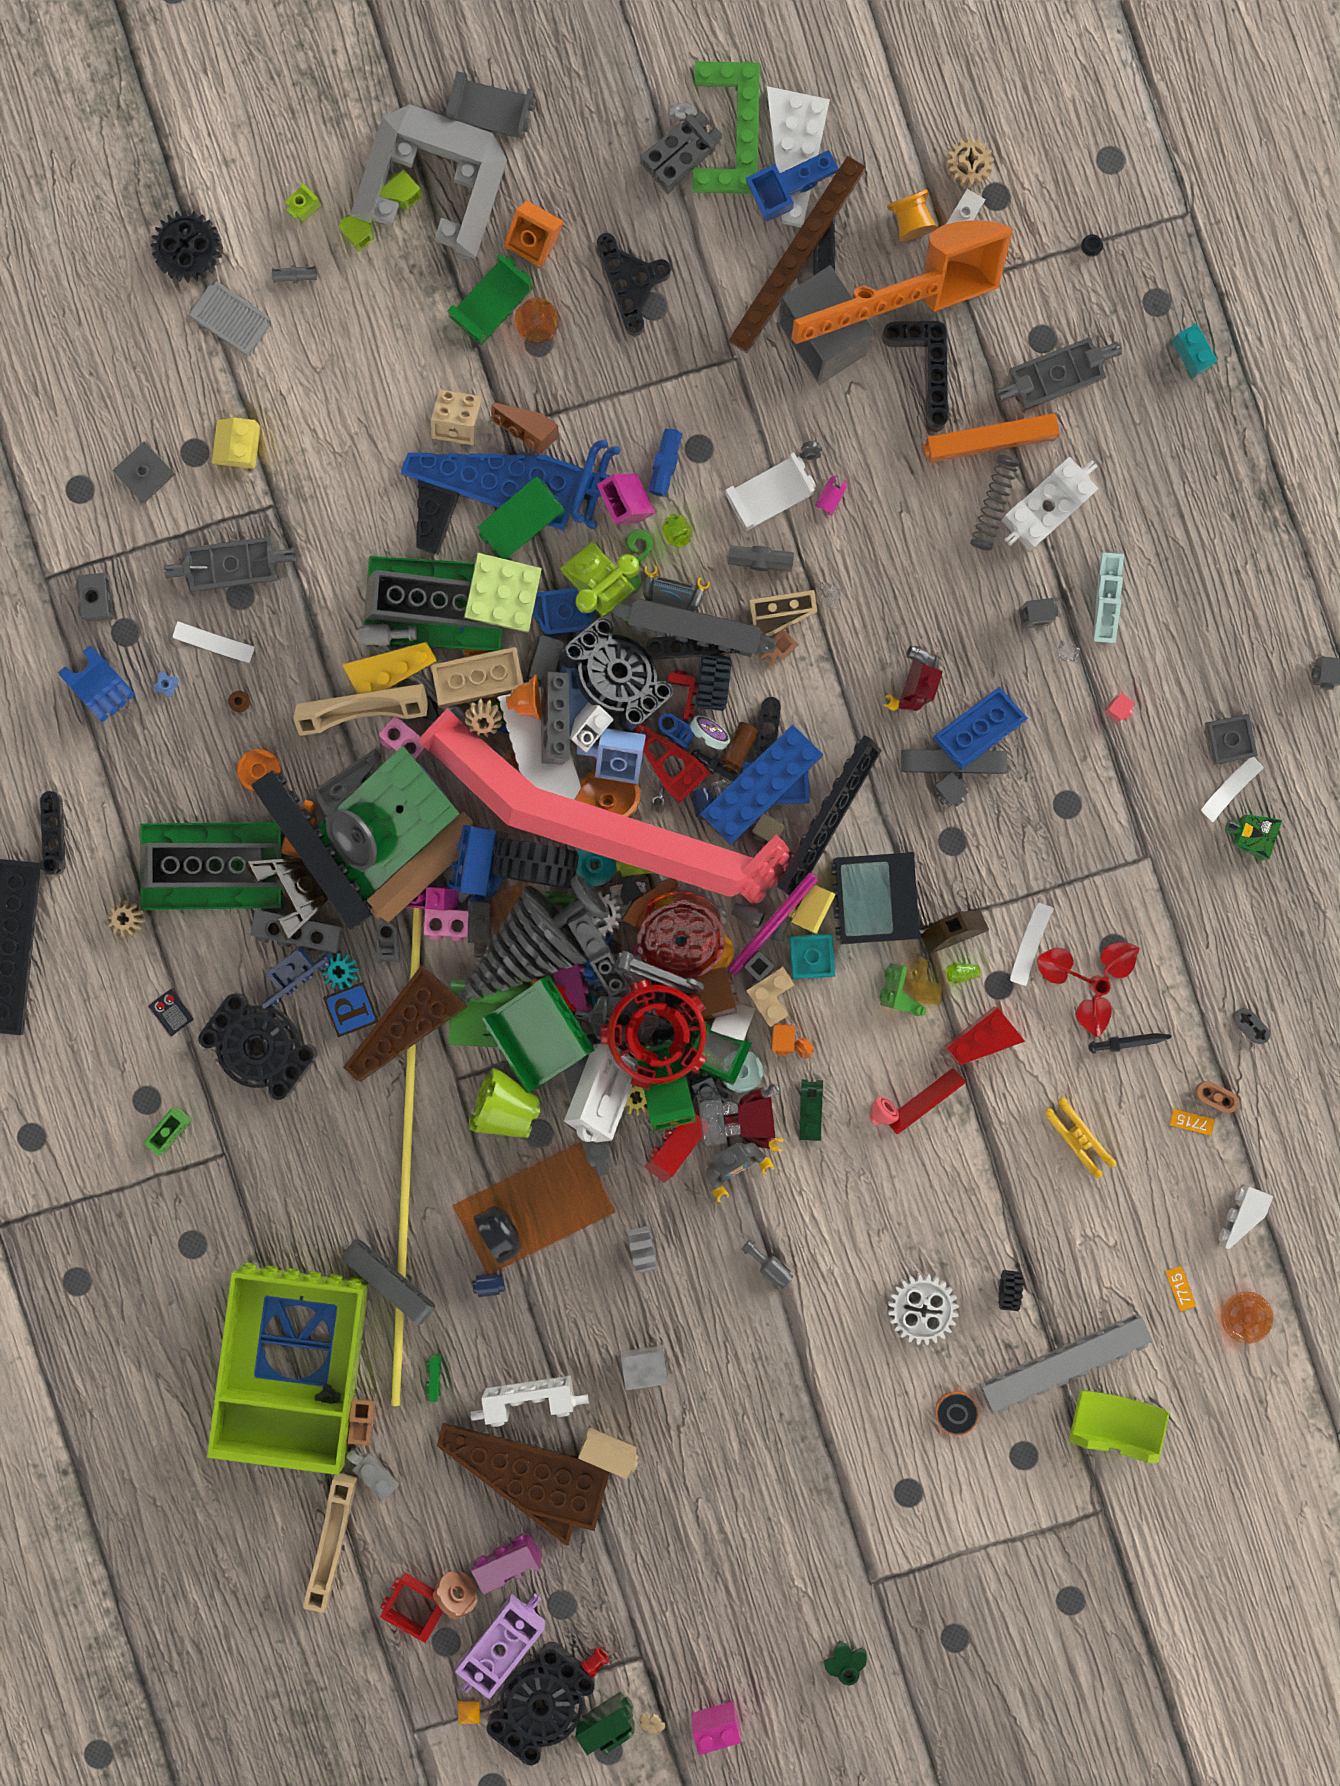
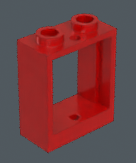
(395, 1618)

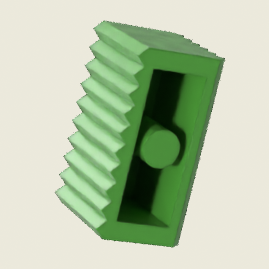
(167, 1130)

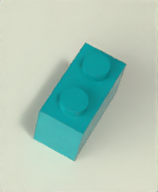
(1194, 350)

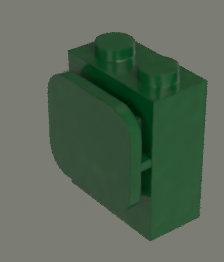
(606, 1725)

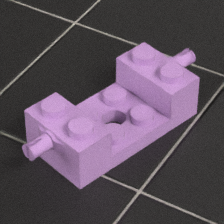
(514, 1628)

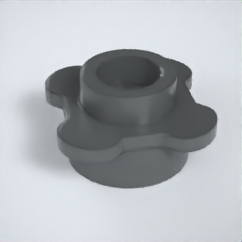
(810, 450)

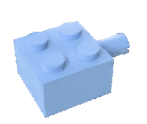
(618, 755)

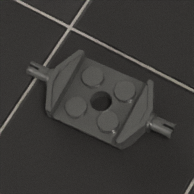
(603, 1009)

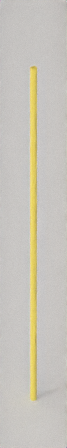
(405, 1177)

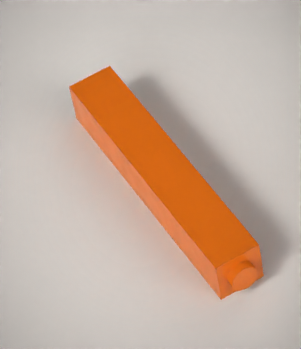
(991, 438)

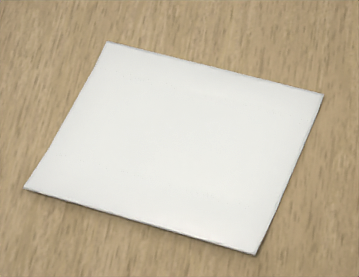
(734, 1024)

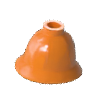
(526, 699)

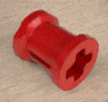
(595, 1662)

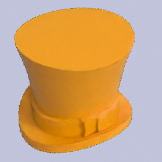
(913, 216)

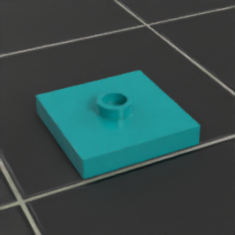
(812, 956)

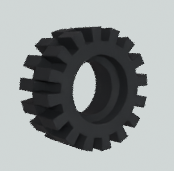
(1010, 1290)

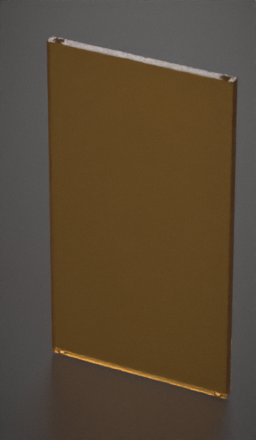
(542, 1202)

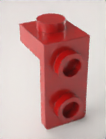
(681, 678)

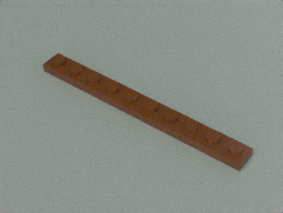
(797, 254)

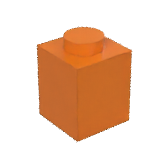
(783, 1039)

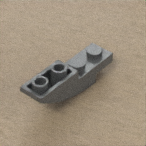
(598, 953)

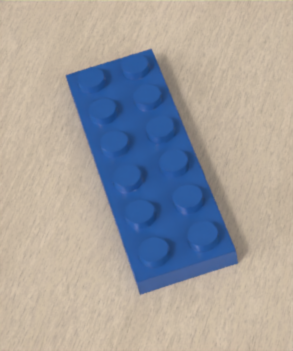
(761, 785)

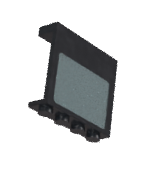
(875, 898)

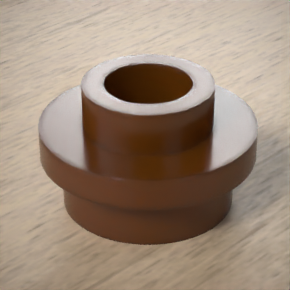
(245, 701)

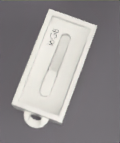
(600, 1095)

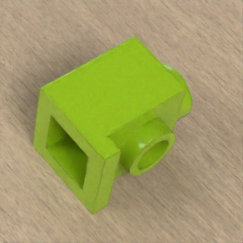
(305, 209)

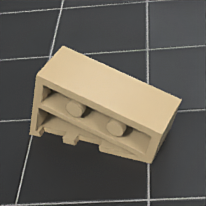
(781, 611)

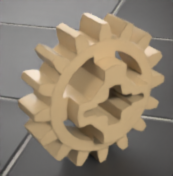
(978, 157)

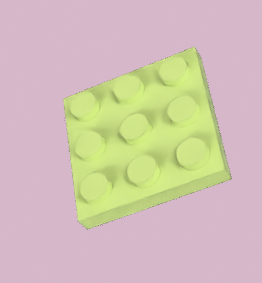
(502, 592)

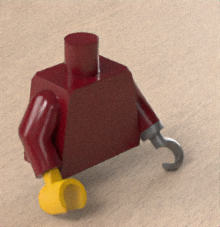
(756, 1118)

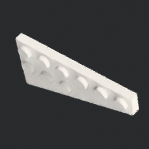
(796, 137)

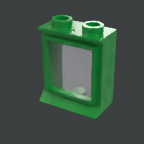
(723, 1054)

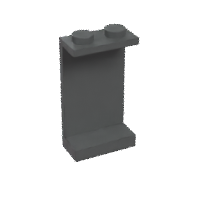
(490, 107)

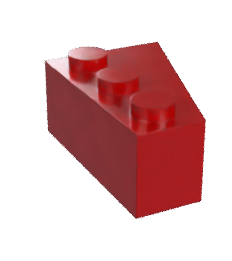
(984, 1037)
(674, 1150)

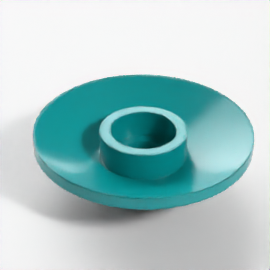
(598, 876)

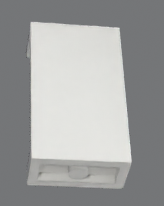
(771, 492)

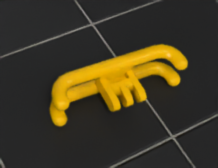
(1079, 1137)

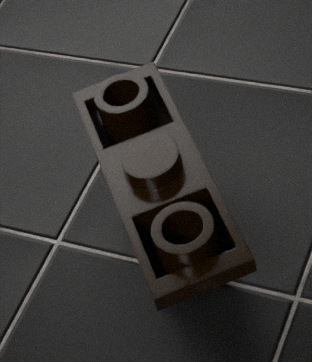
(953, 930)

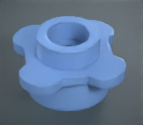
(172, 684)

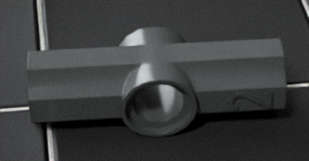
(760, 558)

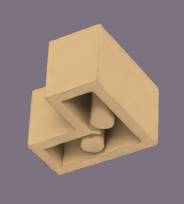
(765, 995)

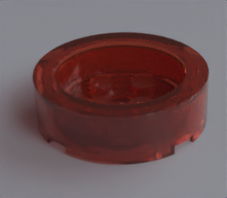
(681, 915)

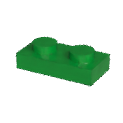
(432, 1386)

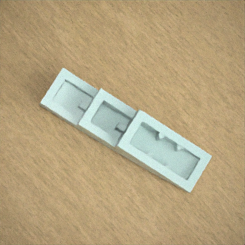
(1108, 597)

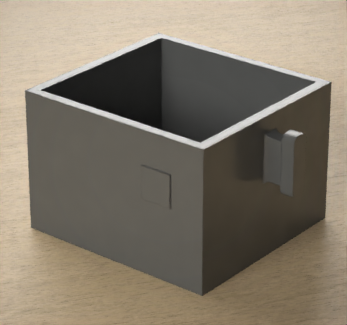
(831, 351)

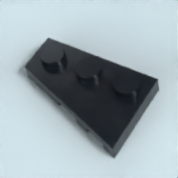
(434, 515)

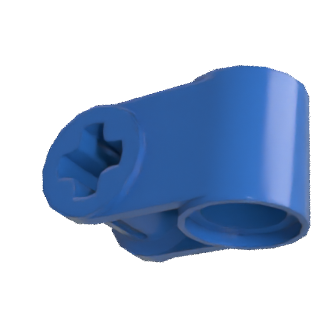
(678, 731)

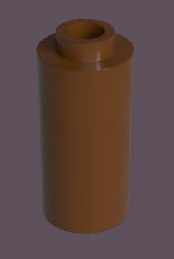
(739, 746)

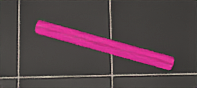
(772, 924)

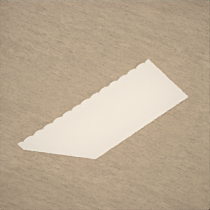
(526, 740)

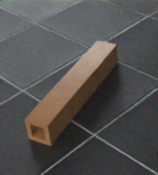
(419, 871)

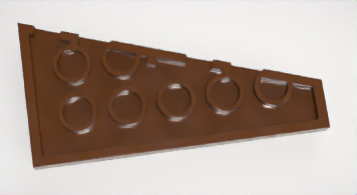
(413, 1015)

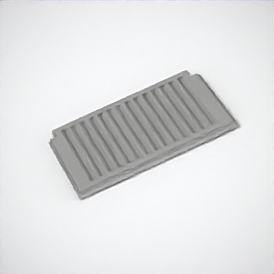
(230, 318)

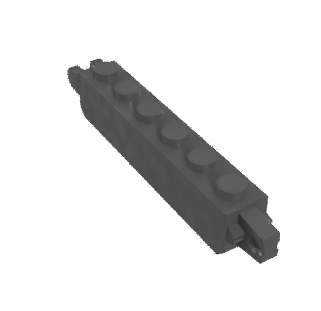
(696, 626)
(596, 1152)

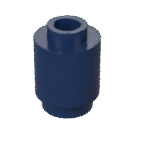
(701, 800)
(488, 1284)

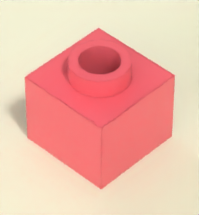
(1120, 708)

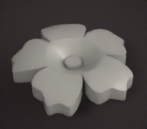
(680, 111)

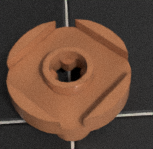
(448, 1602)

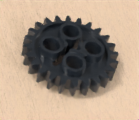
(200, 259)

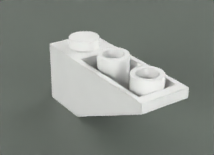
(1248, 1211)

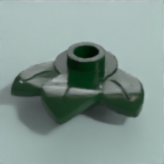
(845, 1660)

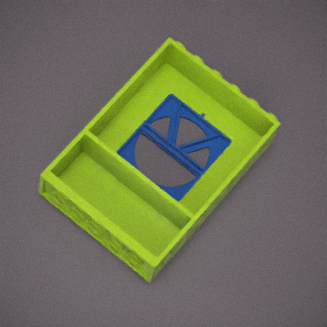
(273, 1417)

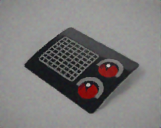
(171, 1012)

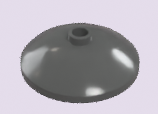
(351, 839)

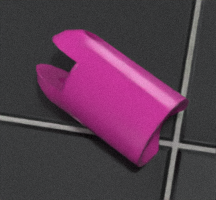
(831, 496)

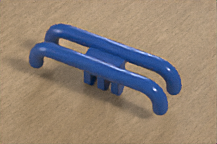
(589, 482)

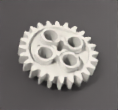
(927, 1289)

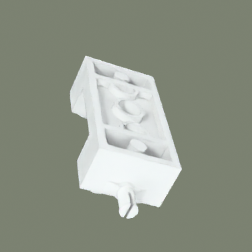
(1065, 488)
(497, 1400)

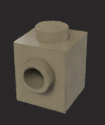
(766, 828)

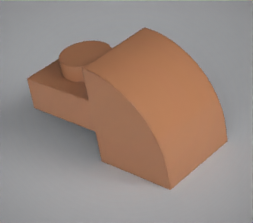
(361, 1422)

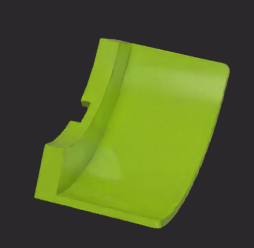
(1119, 1423)

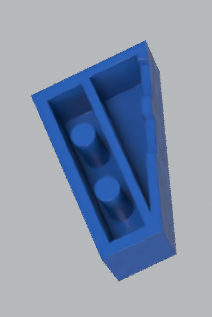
(474, 860)

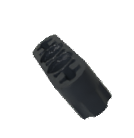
(48, 833)

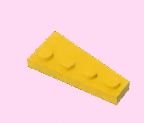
(389, 668)

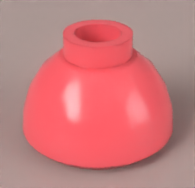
(883, 1112)

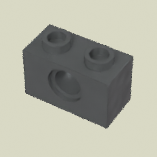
(102, 607)
(1038, 613)

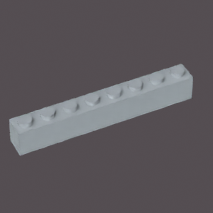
(1066, 1362)

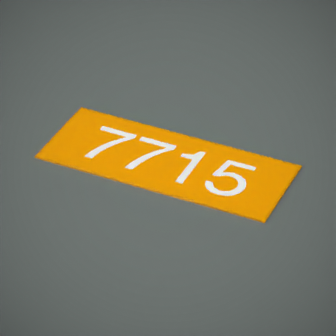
(1192, 1122)
(1180, 1288)

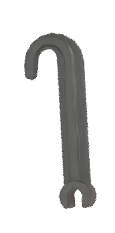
(626, 963)

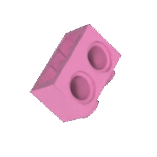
(406, 737)
(447, 918)

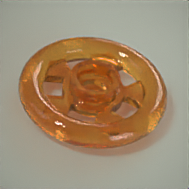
(1229, 1321)

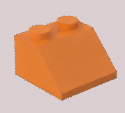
(533, 233)

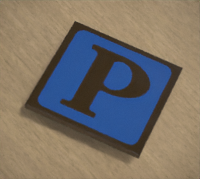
(350, 1009)

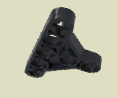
(626, 271)

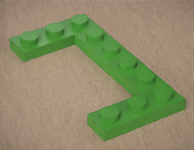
(746, 79)

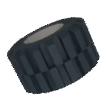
(713, 682)

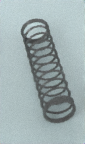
(1010, 466)

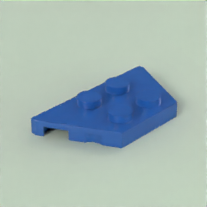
(558, 613)

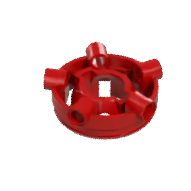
(692, 1058)

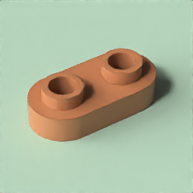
(1215, 1097)

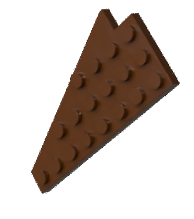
(540, 1482)

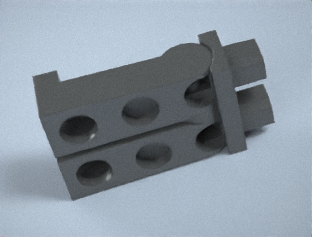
(680, 151)

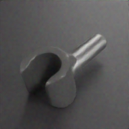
(658, 800)

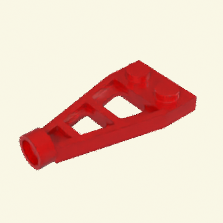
(687, 779)

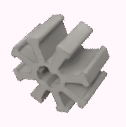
(642, 1249)

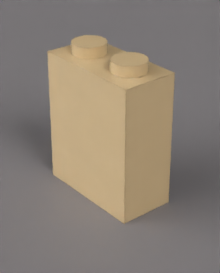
(608, 1453)

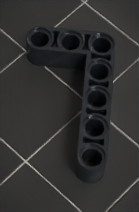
(931, 365)

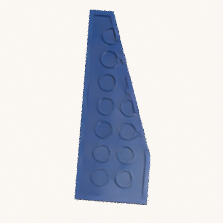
(496, 477)

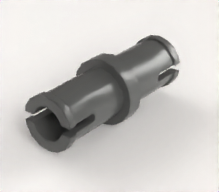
(294, 274)

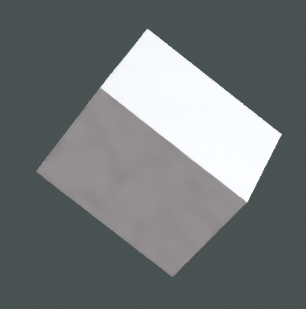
(644, 1367)

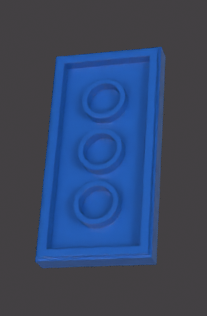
(980, 728)

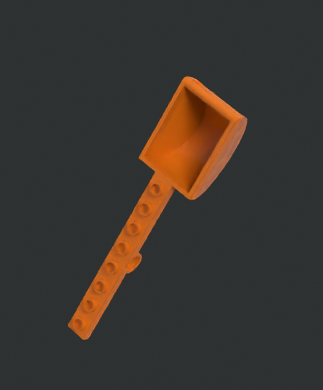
(958, 265)

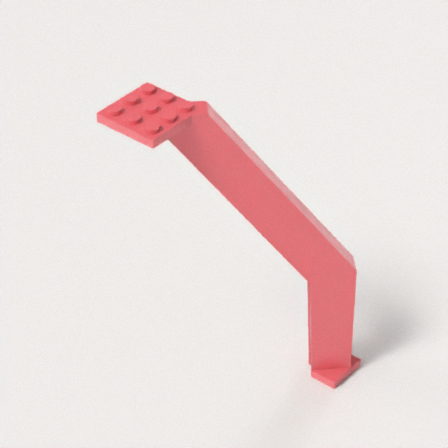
(596, 829)

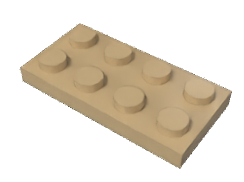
(477, 677)

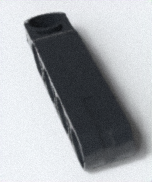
(687, 651)

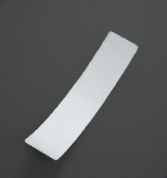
(213, 642)
(1231, 788)
(1030, 943)

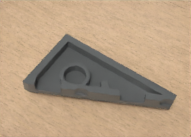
(336, 789)

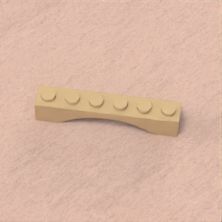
(397, 702)
(331, 1542)

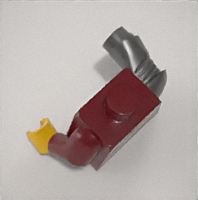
(921, 681)

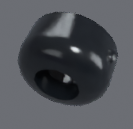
(498, 1233)

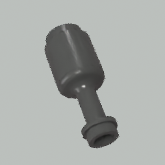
(771, 1267)

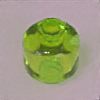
(677, 530)

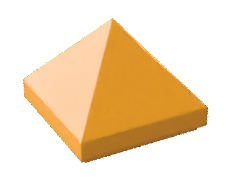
(469, 1712)

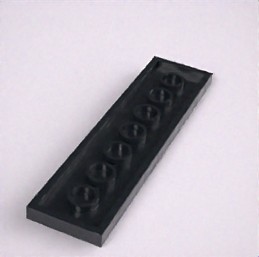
(831, 814)
(17, 922)

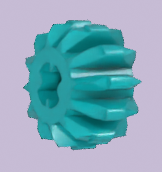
(337, 980)

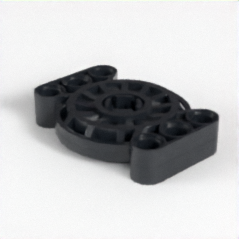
(599, 685)
(237, 1046)
(546, 1725)

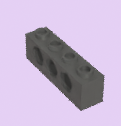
(555, 718)
(331, 933)

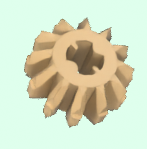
(475, 721)
(121, 925)

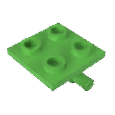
(892, 994)

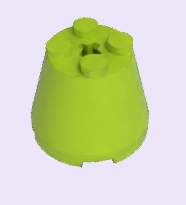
(503, 1107)

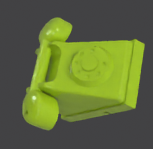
(599, 580)

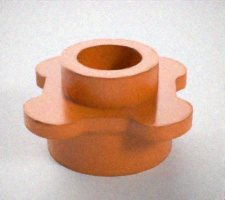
(804, 1047)

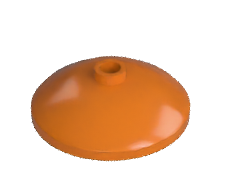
(620, 795)

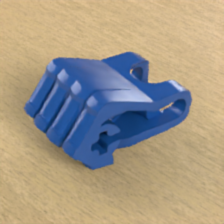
(98, 685)

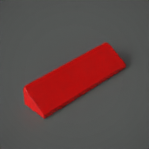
(927, 1100)

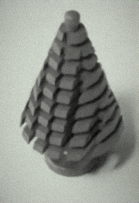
(533, 941)

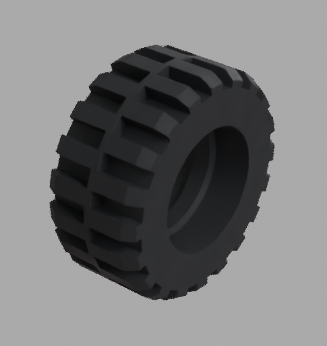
(534, 863)

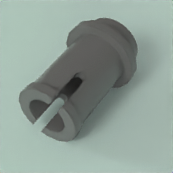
(779, 933)

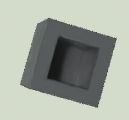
(759, 966)

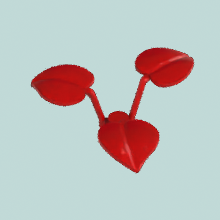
(1094, 1013)

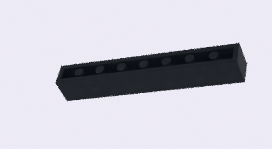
(312, 849)

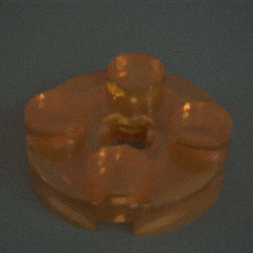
(544, 330)

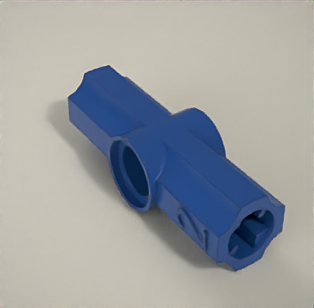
(665, 462)

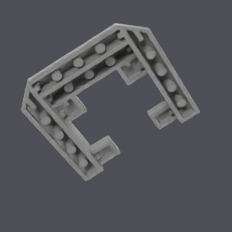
(478, 168)

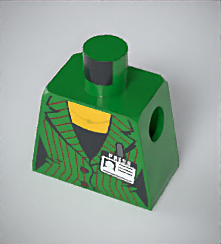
(1255, 834)

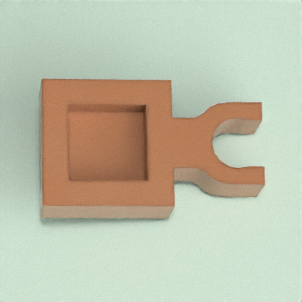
(784, 646)

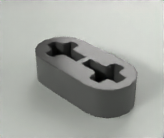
(1248, 1029)

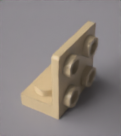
(455, 417)

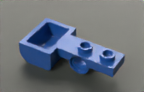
(773, 189)

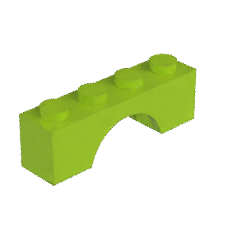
(399, 189)

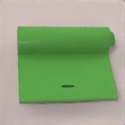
(467, 1026)

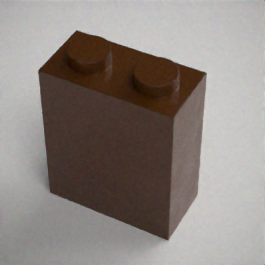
(717, 995)

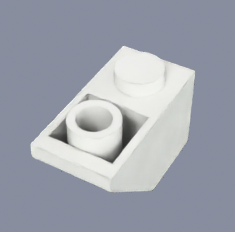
(589, 726)

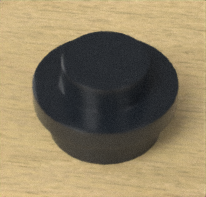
(1091, 245)

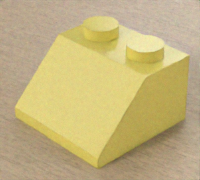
(236, 442)
(812, 909)

